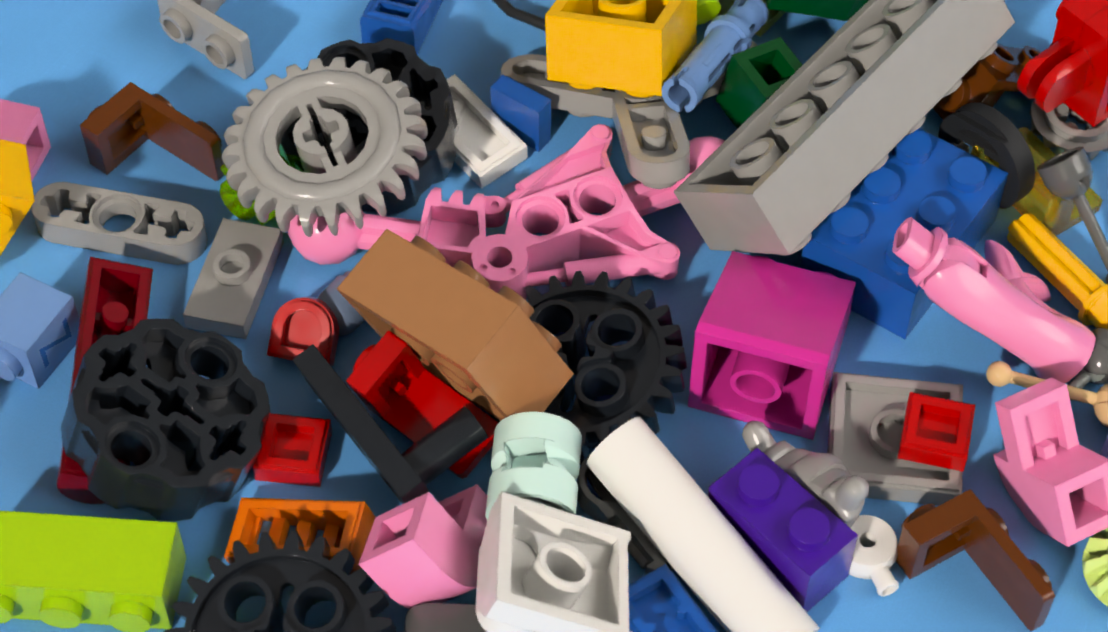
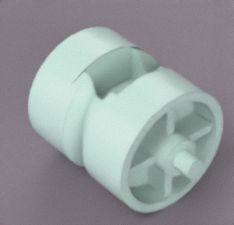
(536, 460)

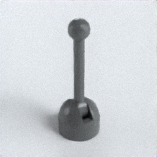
(1070, 177)

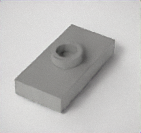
(233, 278)

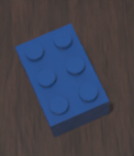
(919, 181)

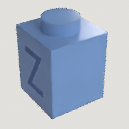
(35, 330)

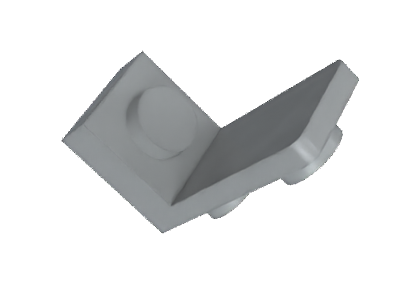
(200, 28)

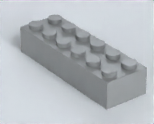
(837, 121)

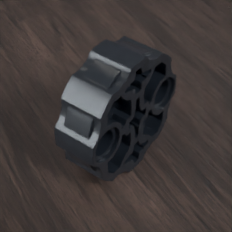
(425, 85)
(181, 431)

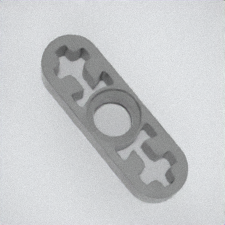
(137, 241)

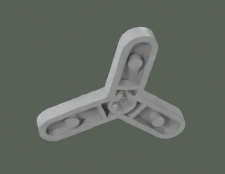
(647, 128)

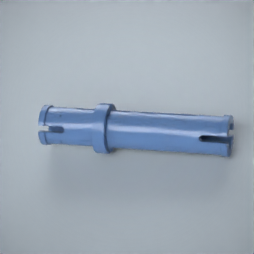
(709, 60)

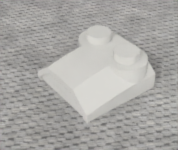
(550, 571)

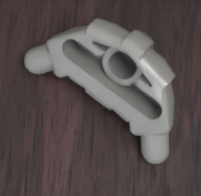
(817, 472)

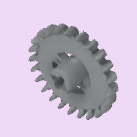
(324, 190)

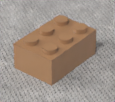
(458, 325)

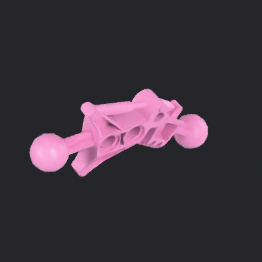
(548, 201)

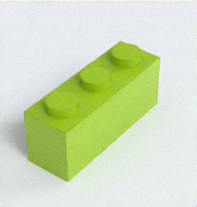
(89, 570)

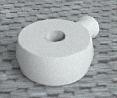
(879, 556)

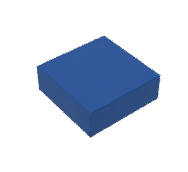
(522, 111)

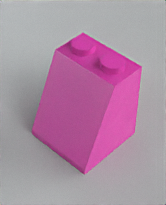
(769, 343)

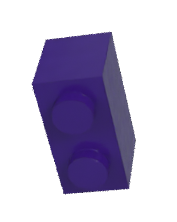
(786, 527)

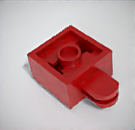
(1074, 64)

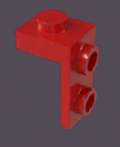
(412, 398)

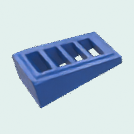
(379, 24)

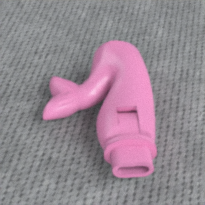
(995, 299)

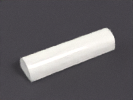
(694, 534)

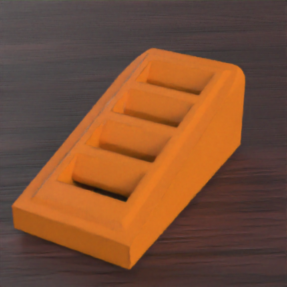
(343, 522)

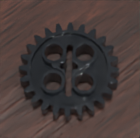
(636, 373)
(268, 574)

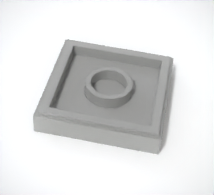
(867, 431)

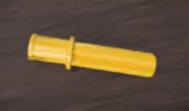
(1061, 269)

